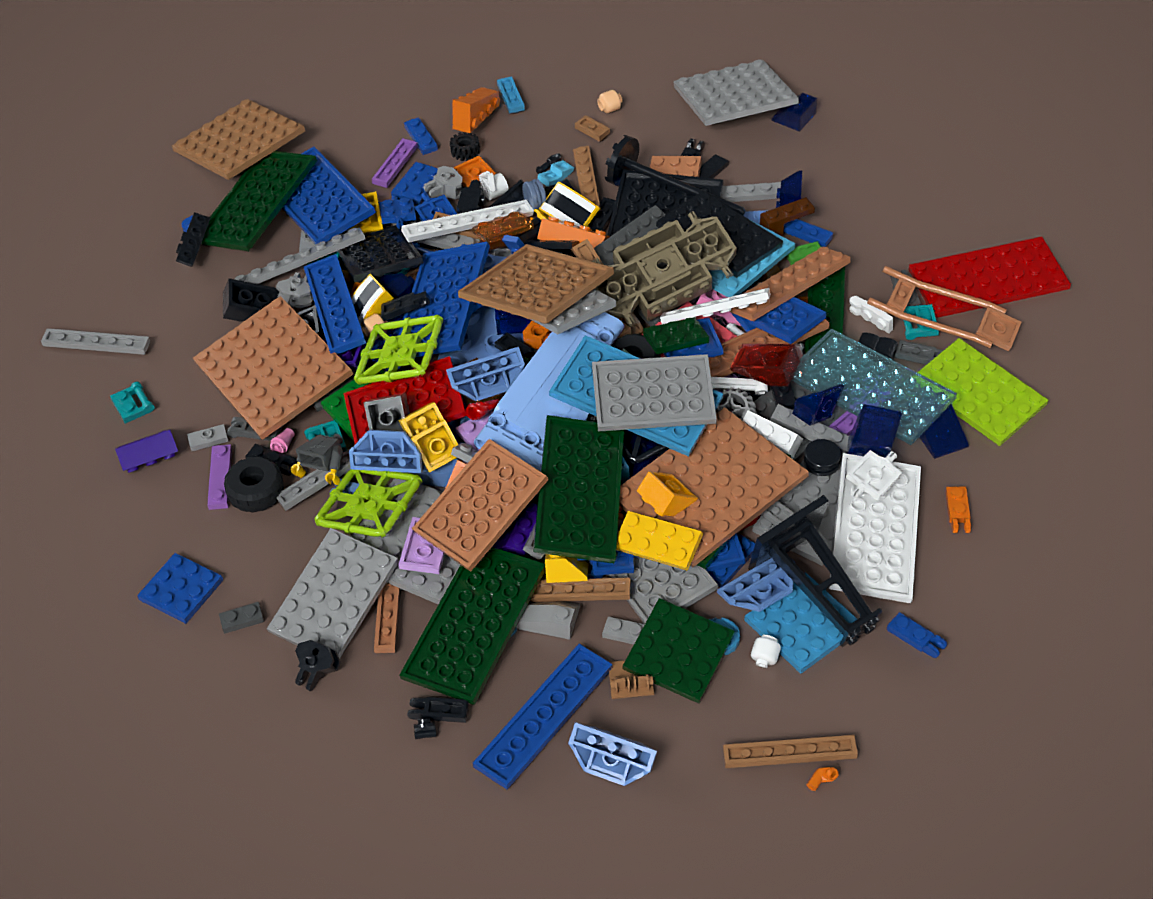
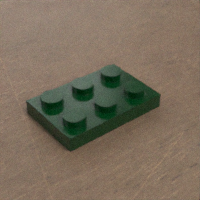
(675, 335)

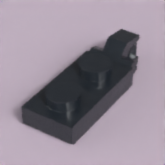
(404, 305)

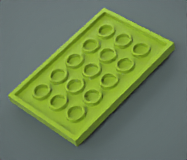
(986, 393)

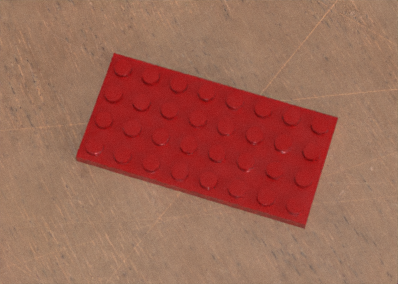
(991, 274)

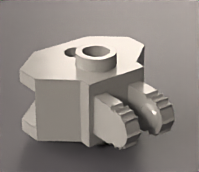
(444, 184)
(295, 290)

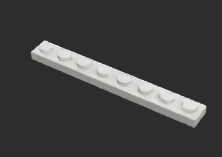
(462, 221)

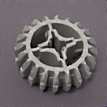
(732, 396)

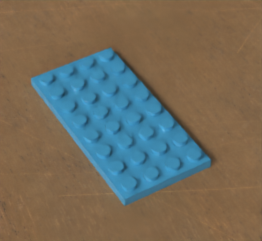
(577, 389)

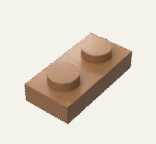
(592, 128)

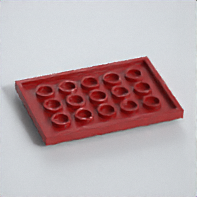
(420, 391)

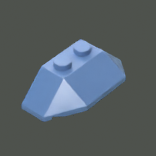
(487, 375)
(386, 452)
(758, 587)
(610, 754)

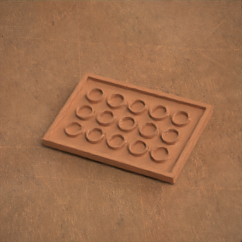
(480, 504)

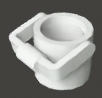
(493, 185)

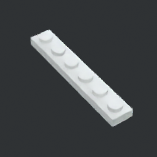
(722, 305)

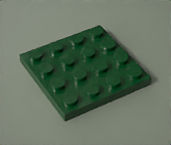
(679, 650)

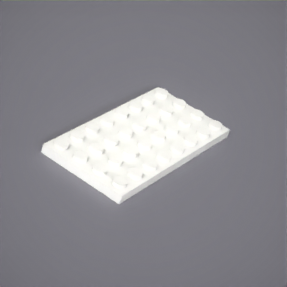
(878, 537)

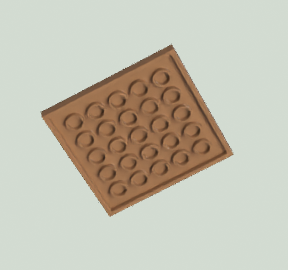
(238, 138)
(536, 283)

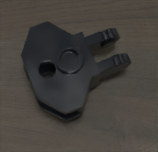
(316, 660)

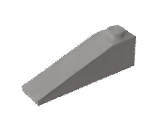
(550, 618)

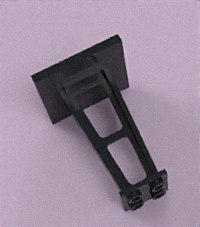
(791, 533)

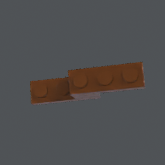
(777, 217)

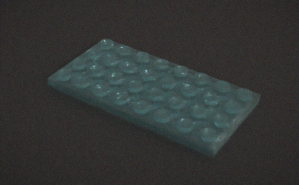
(873, 381)

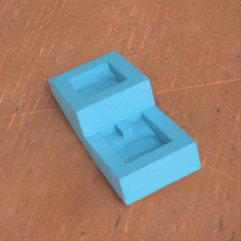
(557, 172)

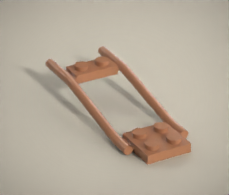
(994, 328)

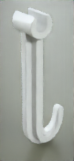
(741, 383)

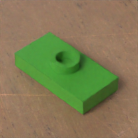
(802, 251)

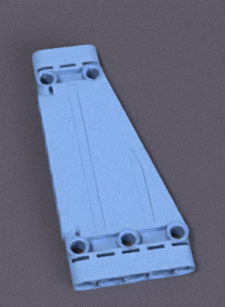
(525, 405)

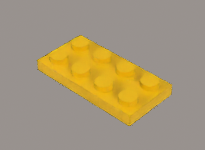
(658, 540)

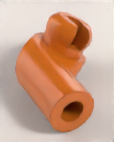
(822, 775)

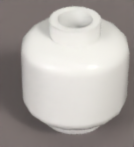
(765, 651)

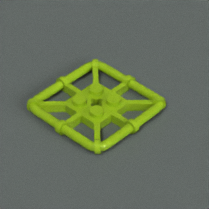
(399, 350)
(368, 502)

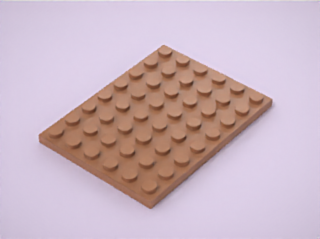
(272, 367)
(729, 472)

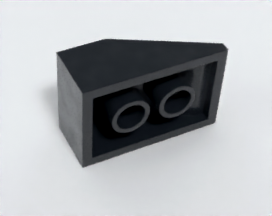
(245, 299)

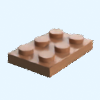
(677, 165)

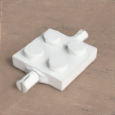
(874, 475)

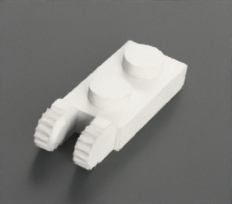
(872, 314)

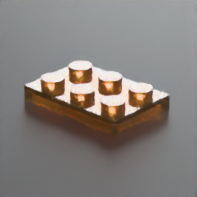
(500, 226)

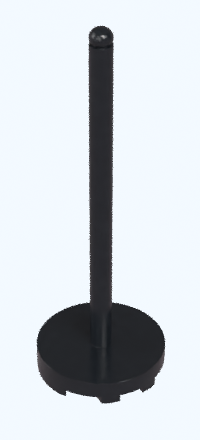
(625, 158)

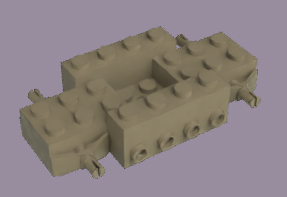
(687, 276)

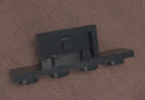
(192, 239)

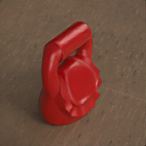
(479, 409)

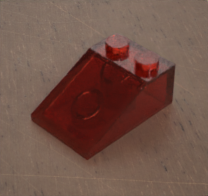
(767, 363)

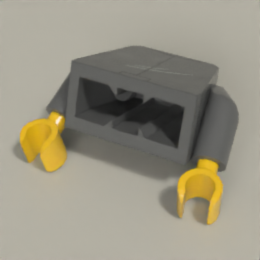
(321, 454)

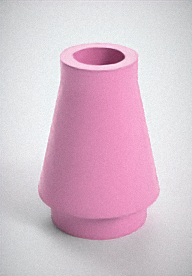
(282, 441)

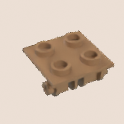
(627, 684)

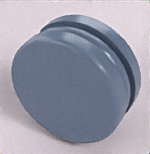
(534, 193)

